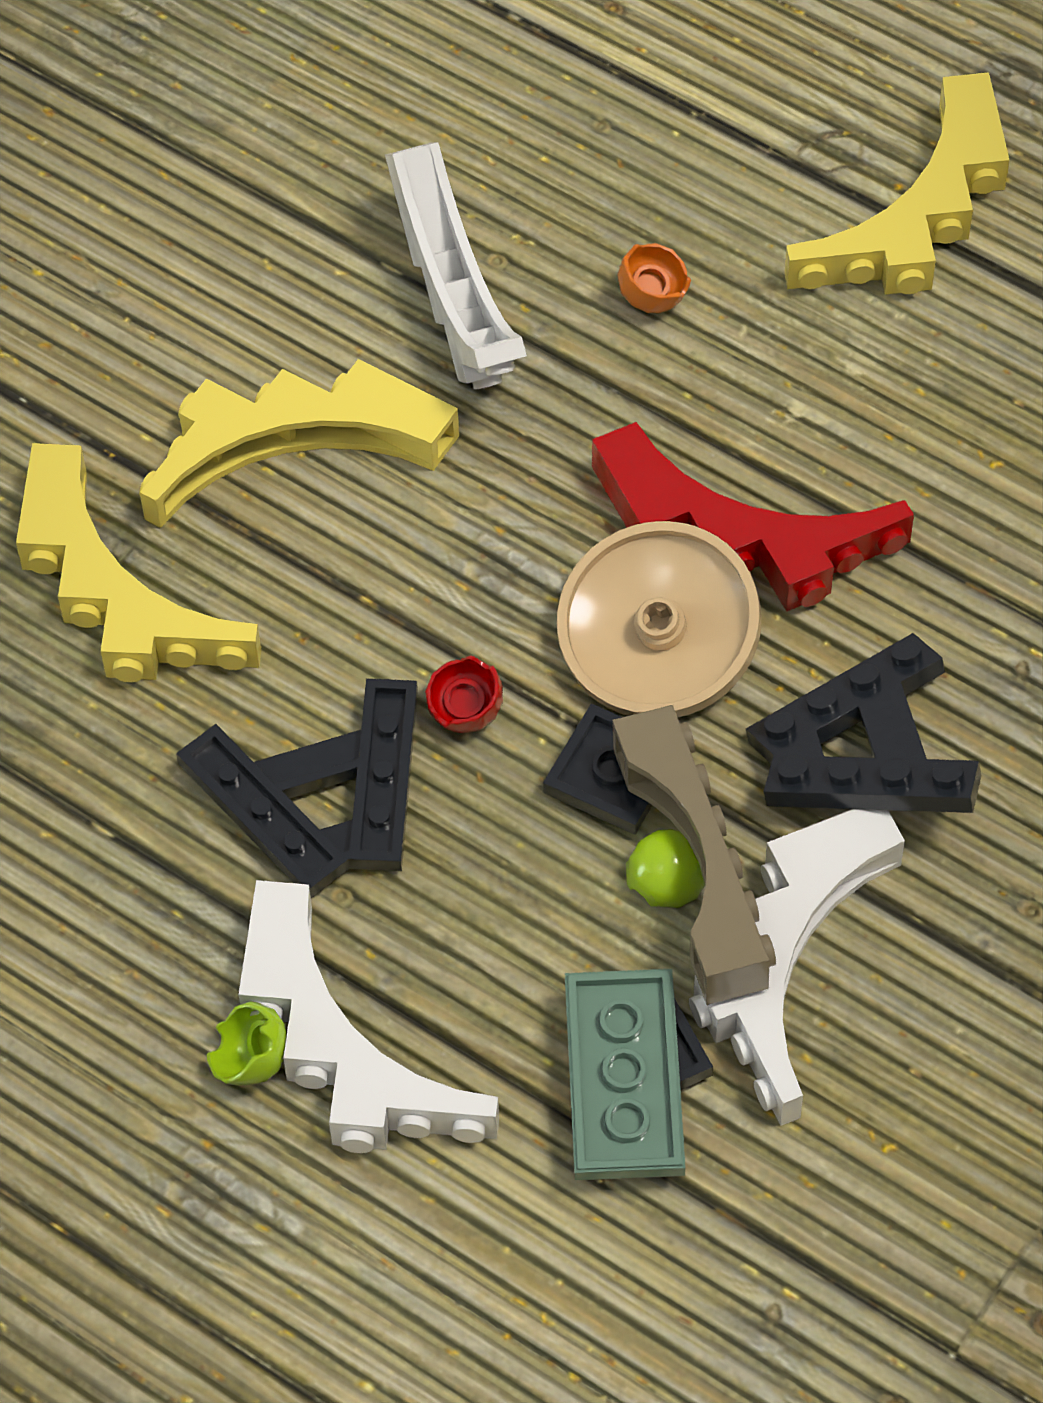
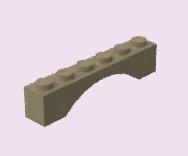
(724, 940)

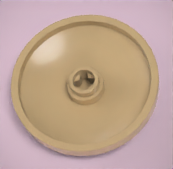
(659, 619)

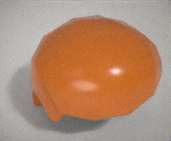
(653, 278)

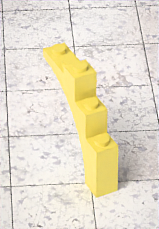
(936, 208)
(292, 415)
(97, 590)

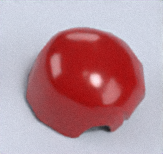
(464, 695)

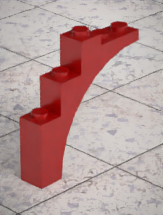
(791, 549)

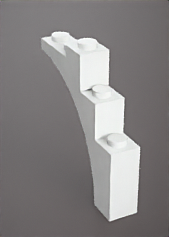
(460, 300)
(806, 880)
(325, 1049)

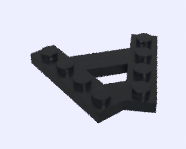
(898, 773)
(260, 791)

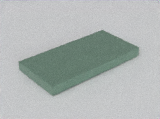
(624, 1075)

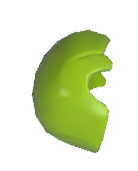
(665, 870)
(249, 1045)

